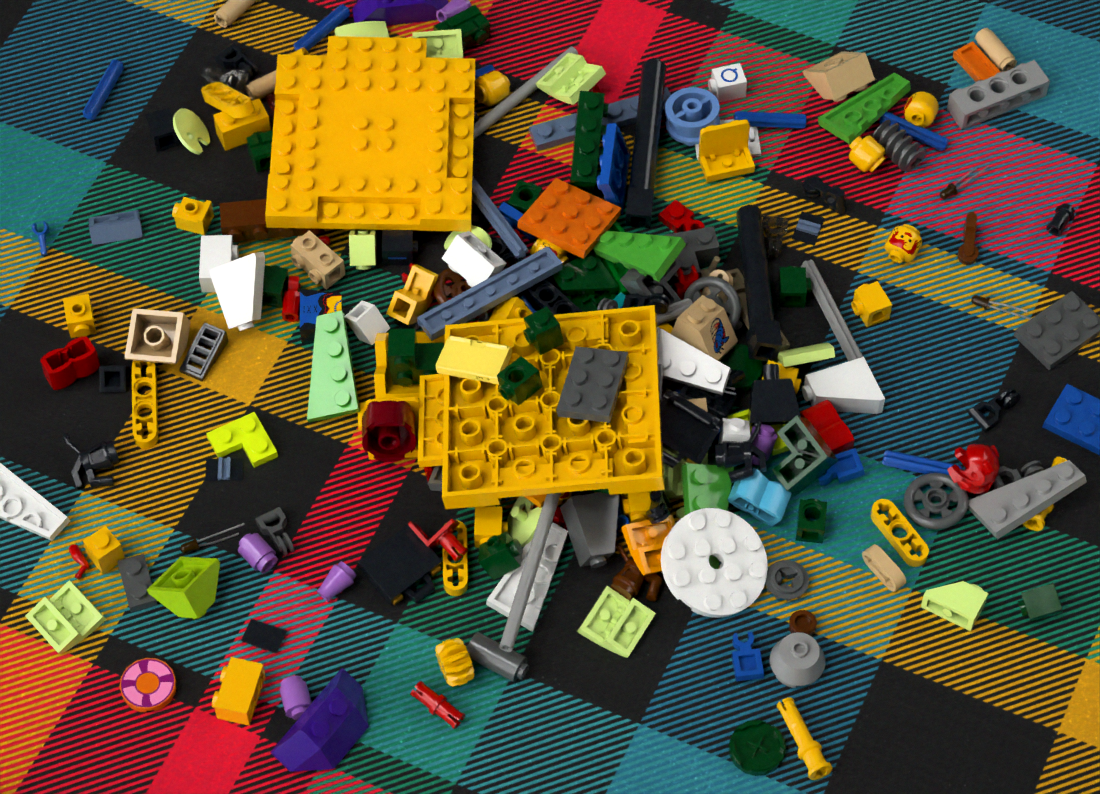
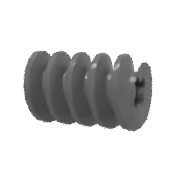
(898, 146)

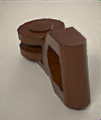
(968, 251)

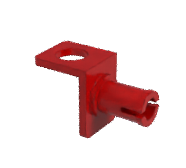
(444, 537)

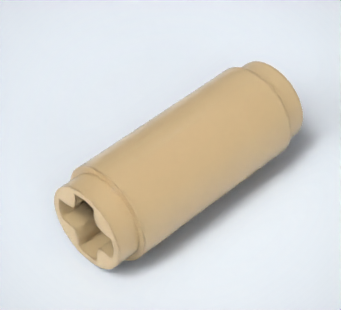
(231, 11)
(995, 49)
(262, 86)

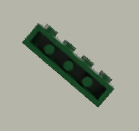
(587, 140)

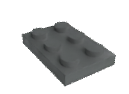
(1059, 330)
(592, 384)

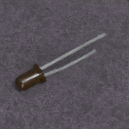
(951, 188)
(983, 302)
(193, 545)

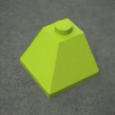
(188, 586)

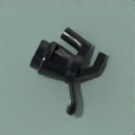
(736, 453)
(96, 458)

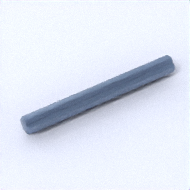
(498, 221)

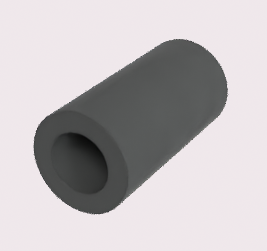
(488, 654)

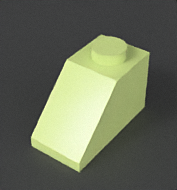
(363, 248)
(956, 602)

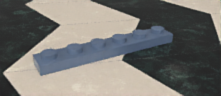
(563, 129)
(490, 292)

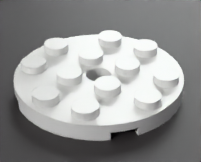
(688, 570)

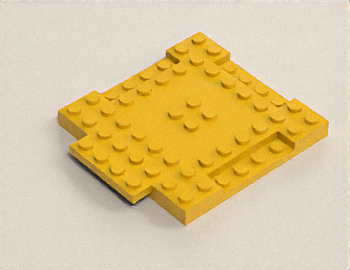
(372, 138)
(510, 450)

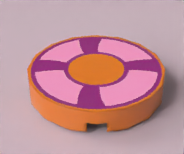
(148, 685)

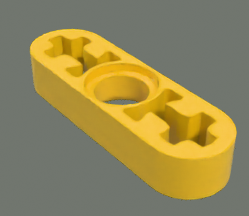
(897, 520)
(460, 567)

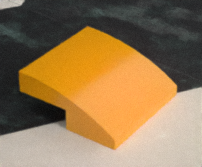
(646, 543)

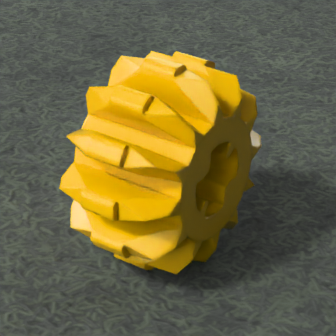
(454, 662)

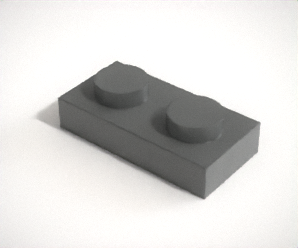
(136, 582)

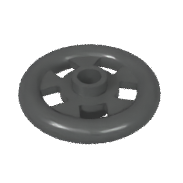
(716, 285)
(936, 481)

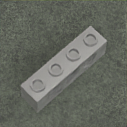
(997, 94)

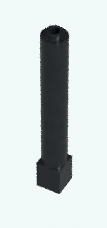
(646, 144)
(764, 332)

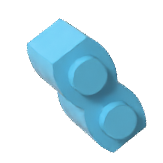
(760, 497)

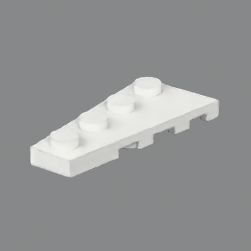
(689, 365)
(27, 508)
(504, 593)

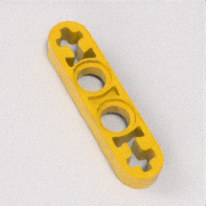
(227, 100)
(144, 401)

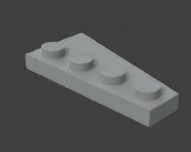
(1021, 500)

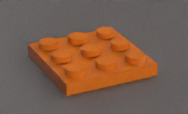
(569, 218)

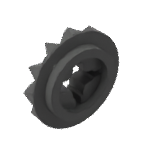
(789, 570)

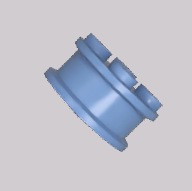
(689, 112)

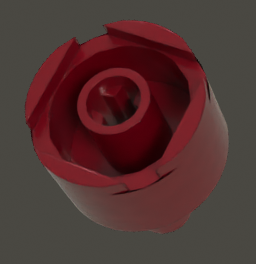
(388, 430)

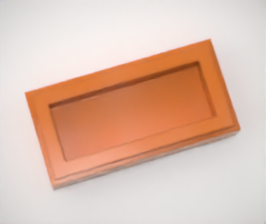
(975, 62)

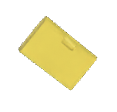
(473, 359)

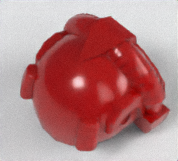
(981, 468)

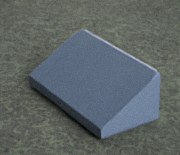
(115, 227)

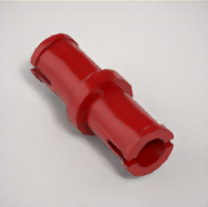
(437, 704)

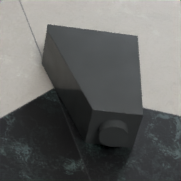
(592, 526)

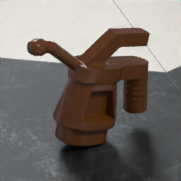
(630, 579)

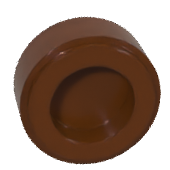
(803, 622)

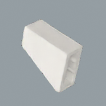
(240, 289)
(847, 387)

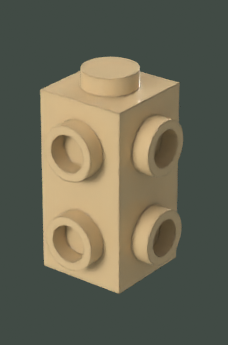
(317, 260)

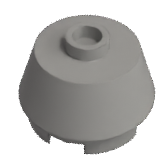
(797, 660)

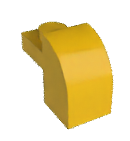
(414, 297)

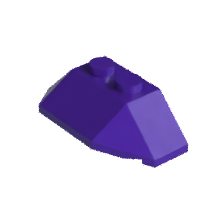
(397, 11)
(326, 727)

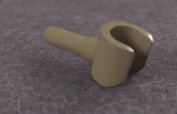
(706, 272)

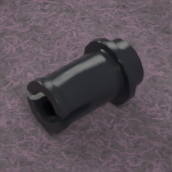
(1063, 215)

